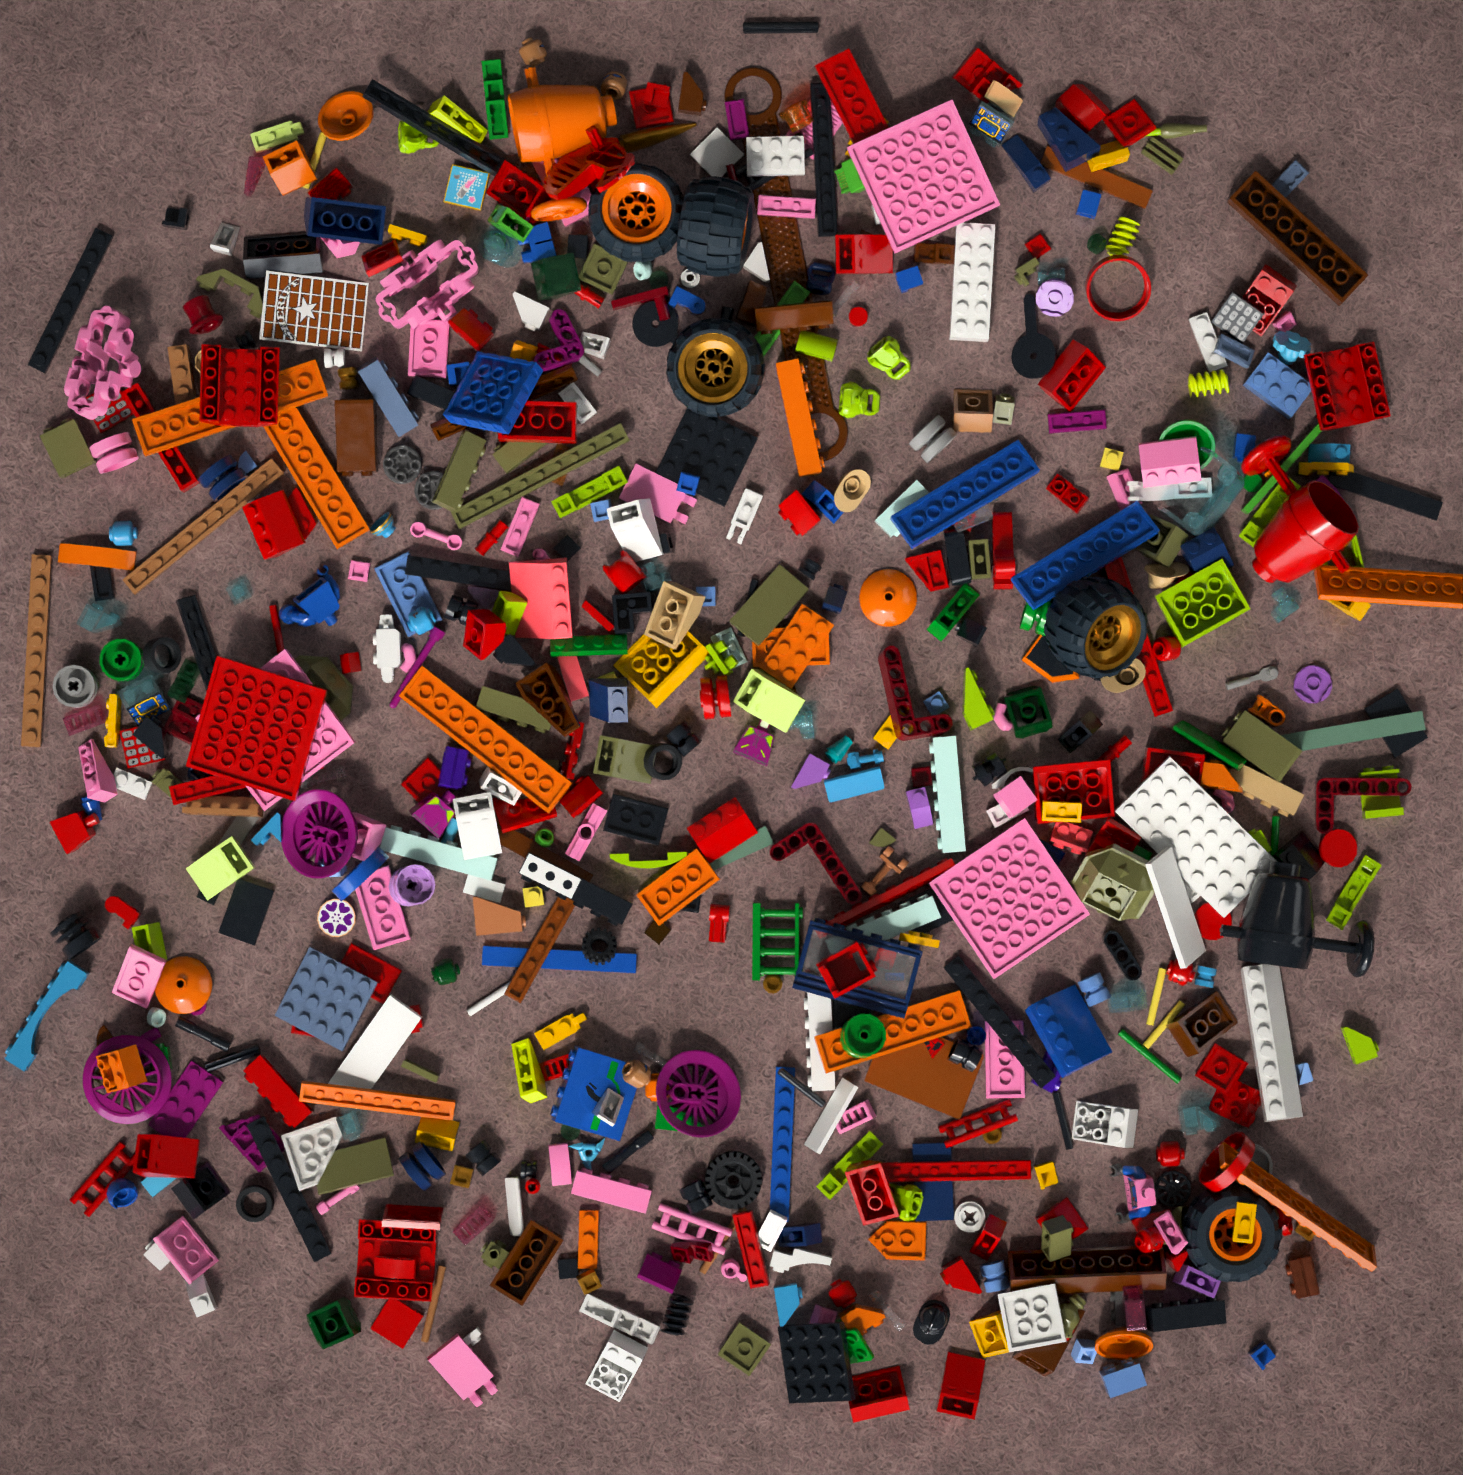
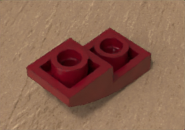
(690, 1250)

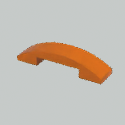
(97, 556)

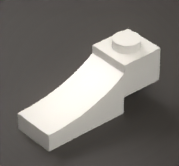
(782, 1261)

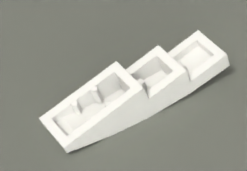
(619, 1318)

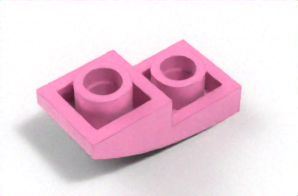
(559, 1164)

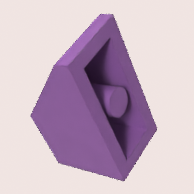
(811, 772)
(919, 807)
(1197, 1281)

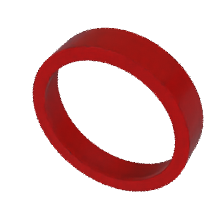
(1119, 316)
(1234, 1170)

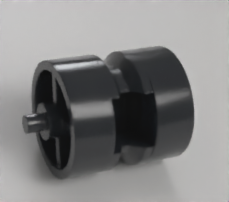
(988, 769)

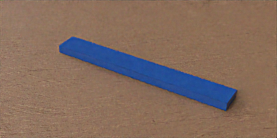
(558, 960)

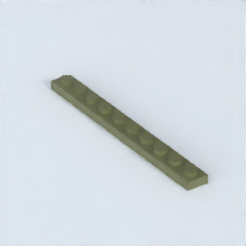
(540, 476)

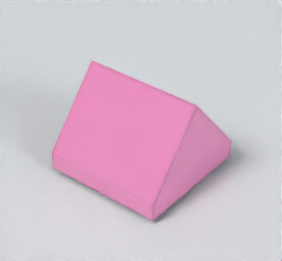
(1284, 322)

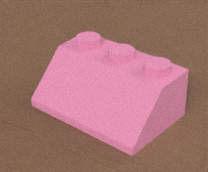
(1169, 461)

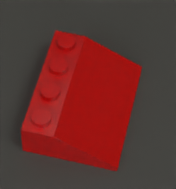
(1075, 782)

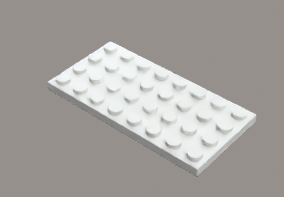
(1206, 841)

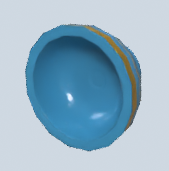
(383, 526)

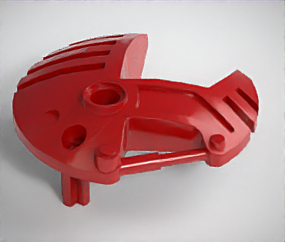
(586, 164)

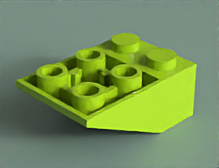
(974, 706)

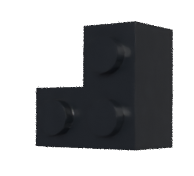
(625, 606)

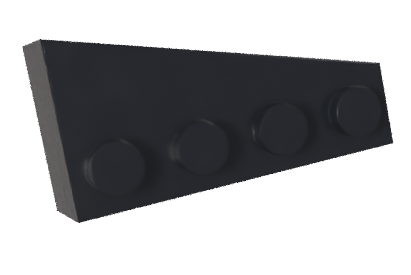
(1186, 1314)

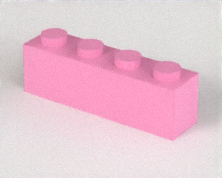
(611, 1191)

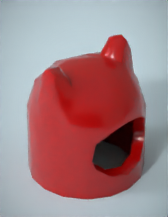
(624, 573)

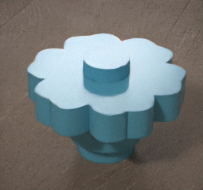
(1290, 346)

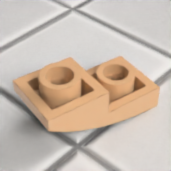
(1003, 98)

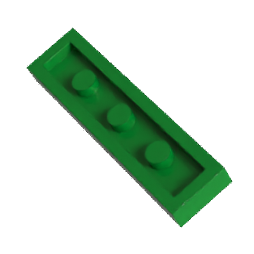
(589, 645)

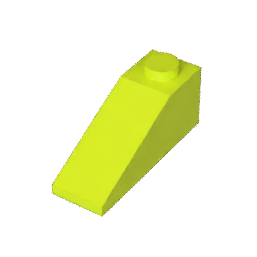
(457, 118)
(528, 1072)

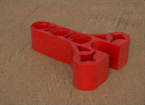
(1003, 550)

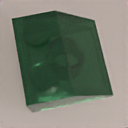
(555, 276)

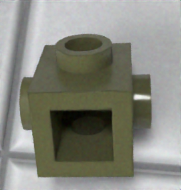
(501, 1250)

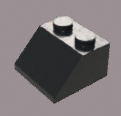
(513, 653)
(1301, 852)
(200, 1192)

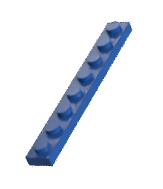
(782, 1144)

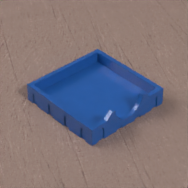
(493, 392)

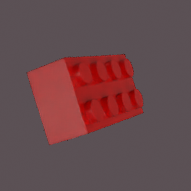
(544, 423)

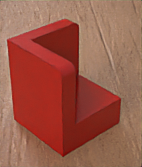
(657, 95)

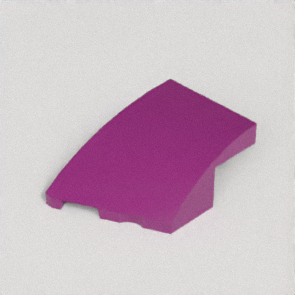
(242, 1139)

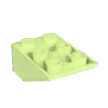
(769, 699)
(220, 867)

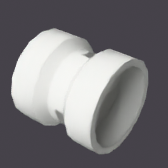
(338, 360)

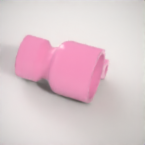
(730, 1269)

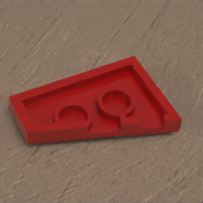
(570, 751)
(522, 814)

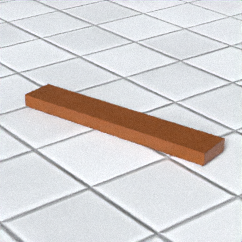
(1101, 180)
(539, 949)

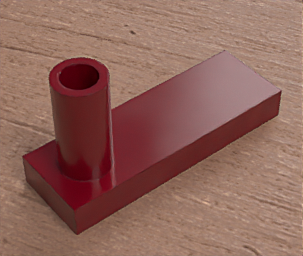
(657, 295)

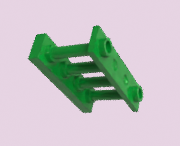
(759, 932)

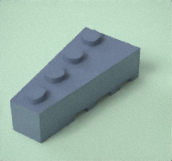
(387, 396)

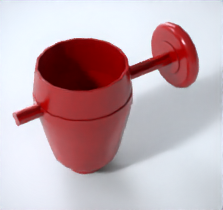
(1306, 528)

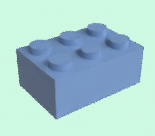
(1278, 385)

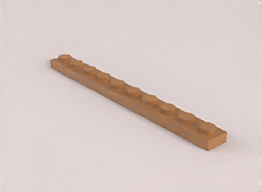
(203, 526)
(36, 650)

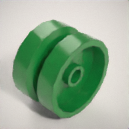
(1038, 615)
(111, 656)
(851, 1036)

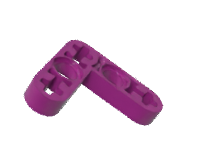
(566, 344)

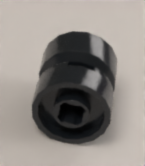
(458, 609)
(684, 738)
(964, 1054)
(483, 1157)
(695, 1195)

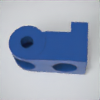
(688, 300)

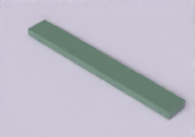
(1357, 731)

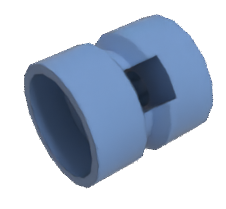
(1094, 989)
(995, 1276)

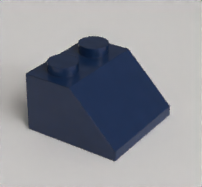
(1205, 551)
(609, 699)

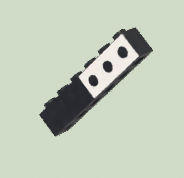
(575, 888)

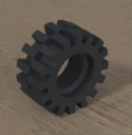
(603, 956)

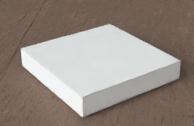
(716, 153)

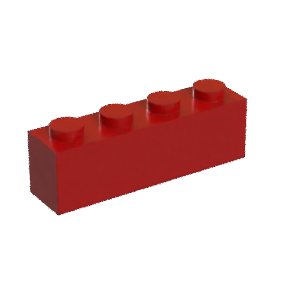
(277, 1090)

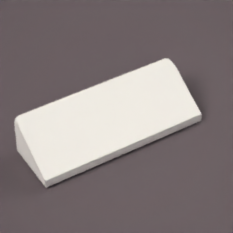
(514, 1205)

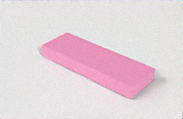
(786, 206)
(520, 527)

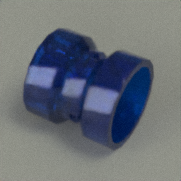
(975, 1035)

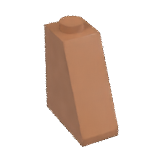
(496, 918)

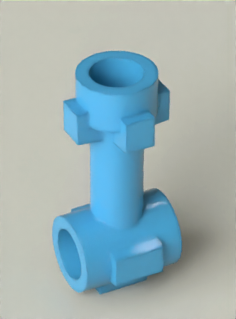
(854, 760)

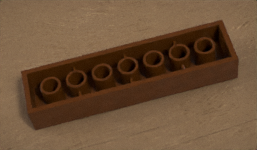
(1297, 238)
(1088, 1270)

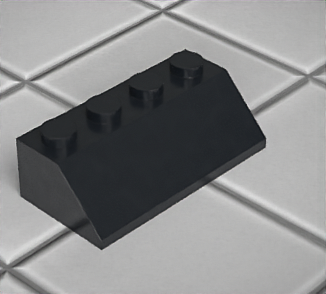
(282, 253)

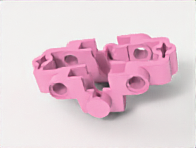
(419, 270)
(106, 383)

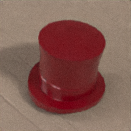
(201, 315)

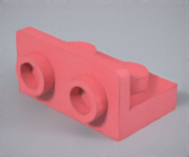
(1071, 836)

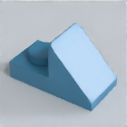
(273, 826)

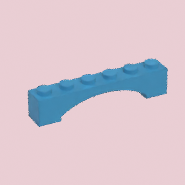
(22, 1052)

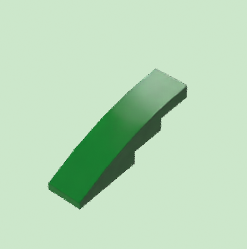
(495, 99)

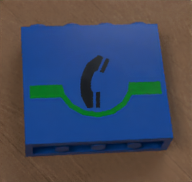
(583, 1087)

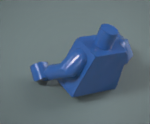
(318, 602)

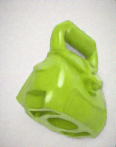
(411, 139)
(886, 356)
(854, 400)
(908, 1200)

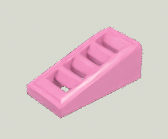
(868, 1109)

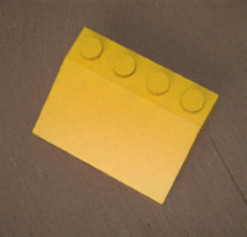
(658, 668)

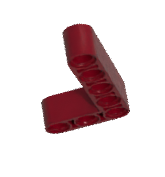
(904, 702)
(1352, 790)
(822, 857)

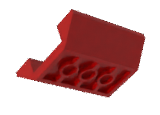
(239, 386)
(1347, 386)
(395, 1243)

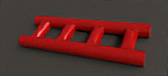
(971, 1132)
(92, 1179)

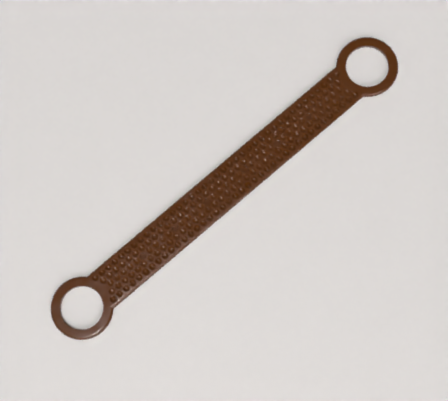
(786, 258)

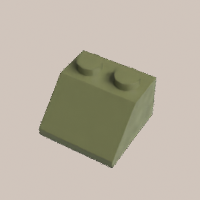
(1165, 545)

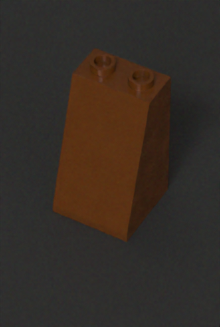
(356, 437)
(1045, 1358)

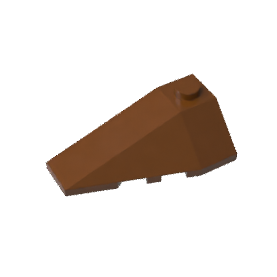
(549, 697)

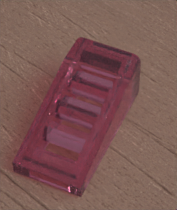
(254, 171)
(100, 715)
(485, 1213)

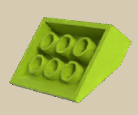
(1202, 603)

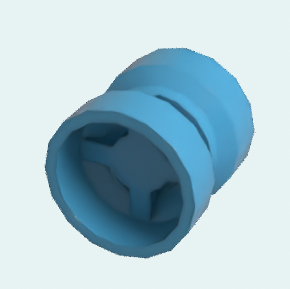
(1205, 977)

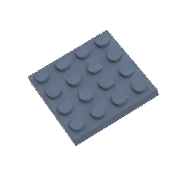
(326, 998)

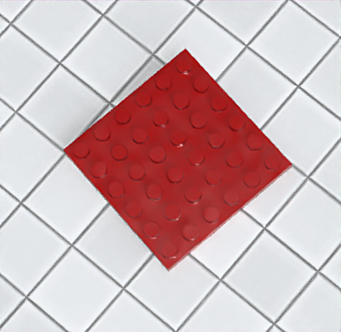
(256, 728)

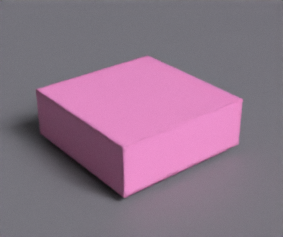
(359, 571)

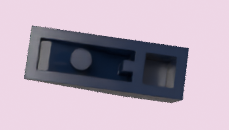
(1026, 163)

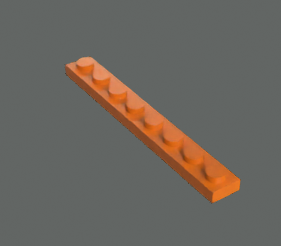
(377, 1100)

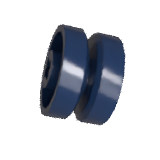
(222, 477)
(420, 1167)

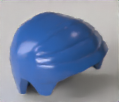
(121, 1193)

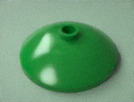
(1191, 428)

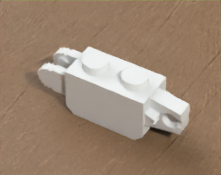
(388, 648)

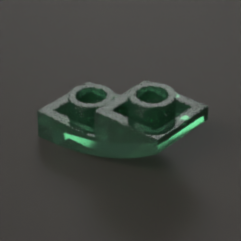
(185, 681)

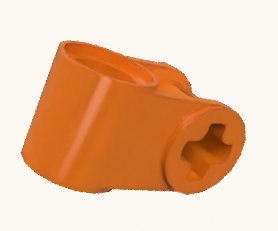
(1266, 711)

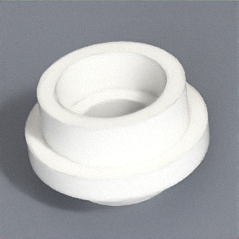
(690, 284)

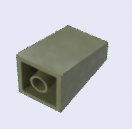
(1261, 745)

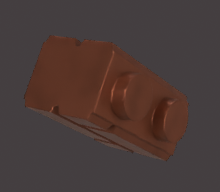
(1302, 1276)

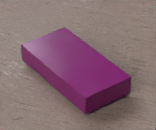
(736, 119)

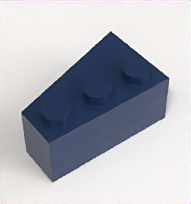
(1066, 139)

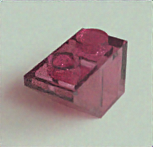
(1134, 1308)

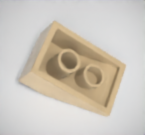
(673, 614)

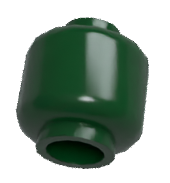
(445, 971)

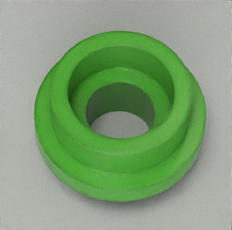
(547, 834)

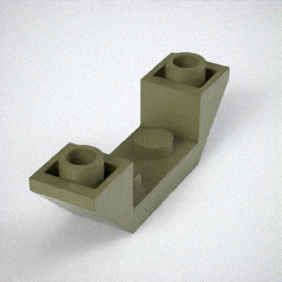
(212, 280)

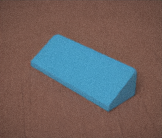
(854, 784)

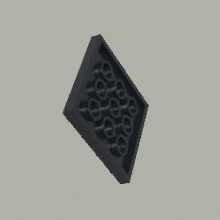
(709, 450)
(816, 1362)

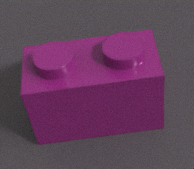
(660, 1272)

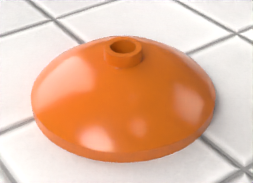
(345, 116)
(879, 609)
(196, 986)
(1123, 1344)

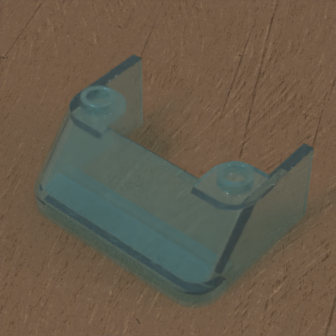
(1231, 485)

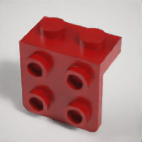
(1238, 1105)

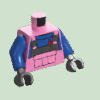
(1139, 1191)

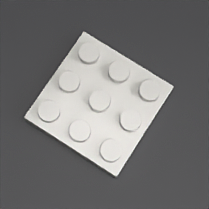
(1032, 1317)

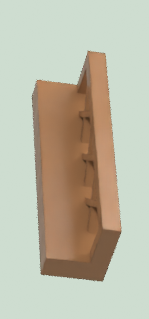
(224, 806)

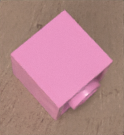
(1015, 797)

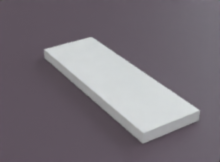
(1175, 907)
(377, 1045)

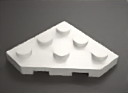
(311, 1150)

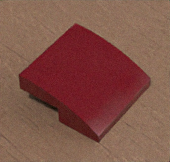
(183, 721)

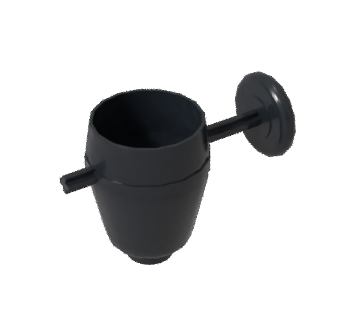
(1281, 929)

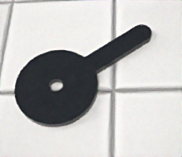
(651, 336)
(1033, 343)

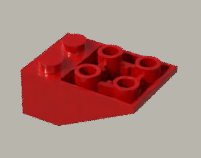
(863, 254)
(1269, 293)
(165, 1156)
(960, 1385)

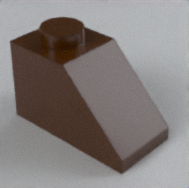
(691, 97)

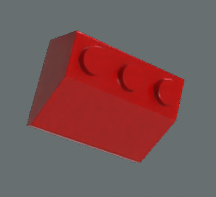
(1072, 375)
(273, 524)
(722, 830)
(871, 1191)
(878, 1394)

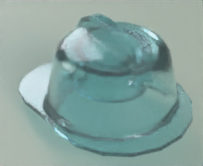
(500, 249)

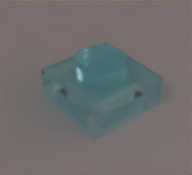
(238, 592)

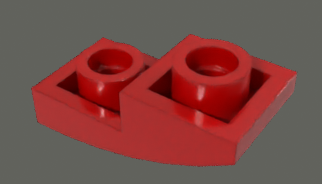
(1067, 493)
(395, 1267)

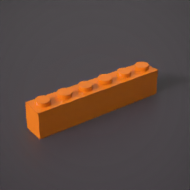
(798, 417)

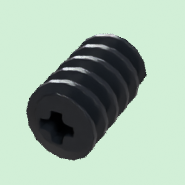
(677, 1315)

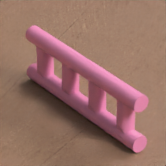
(685, 1219)

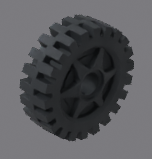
(733, 1164)

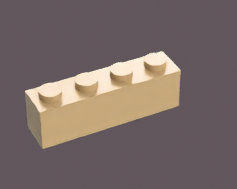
(1268, 791)

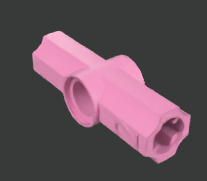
(579, 843)

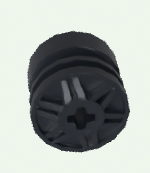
(75, 934)

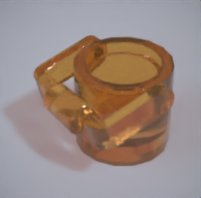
(797, 115)

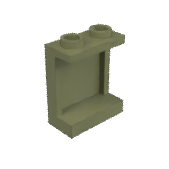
(67, 448)

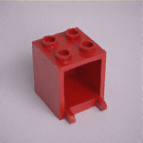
(842, 972)

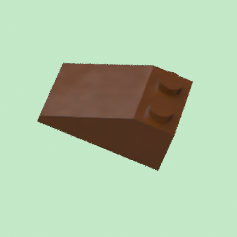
(1202, 1024)

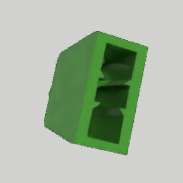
(506, 219)

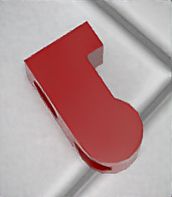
(117, 905)

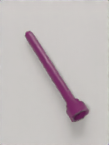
(435, 635)

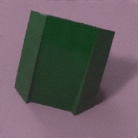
(1028, 712)
(334, 1323)

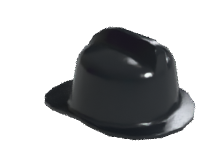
(931, 1322)

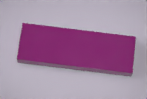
(1077, 421)

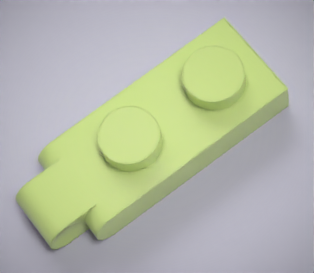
(276, 136)

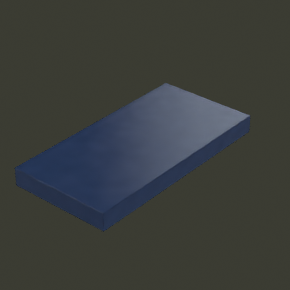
(937, 1195)

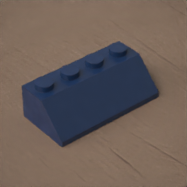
(344, 220)

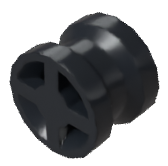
(245, 340)
(809, 568)
(528, 1169)

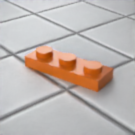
(588, 1239)

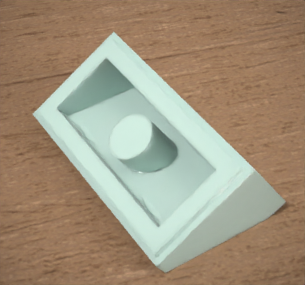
(732, 643)

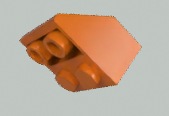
(290, 167)
(121, 1068)
(862, 1317)

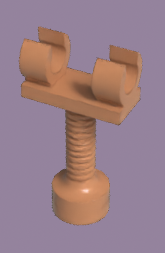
(870, 887)

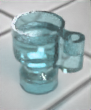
(1055, 272)
(653, 580)
(1286, 606)
(804, 722)

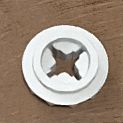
(960, 1216)

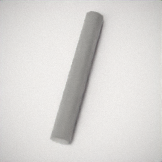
(584, 361)

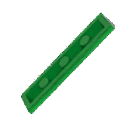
(1210, 745)

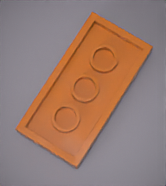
(796, 646)
(760, 653)
(678, 887)

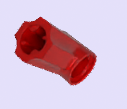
(718, 920)

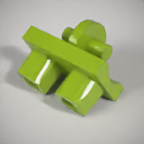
(725, 665)

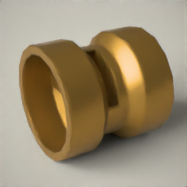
(348, 378)

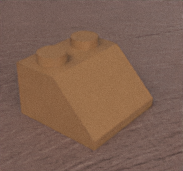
(972, 410)

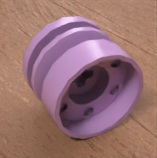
(422, 888)

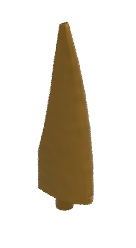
(648, 137)

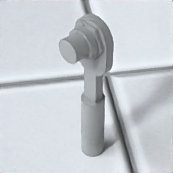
(1265, 674)

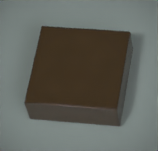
(656, 932)

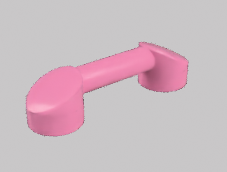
(419, 529)

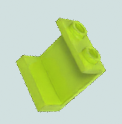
(1379, 805)

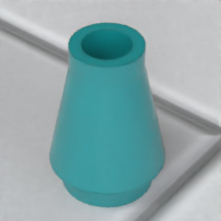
(838, 749)

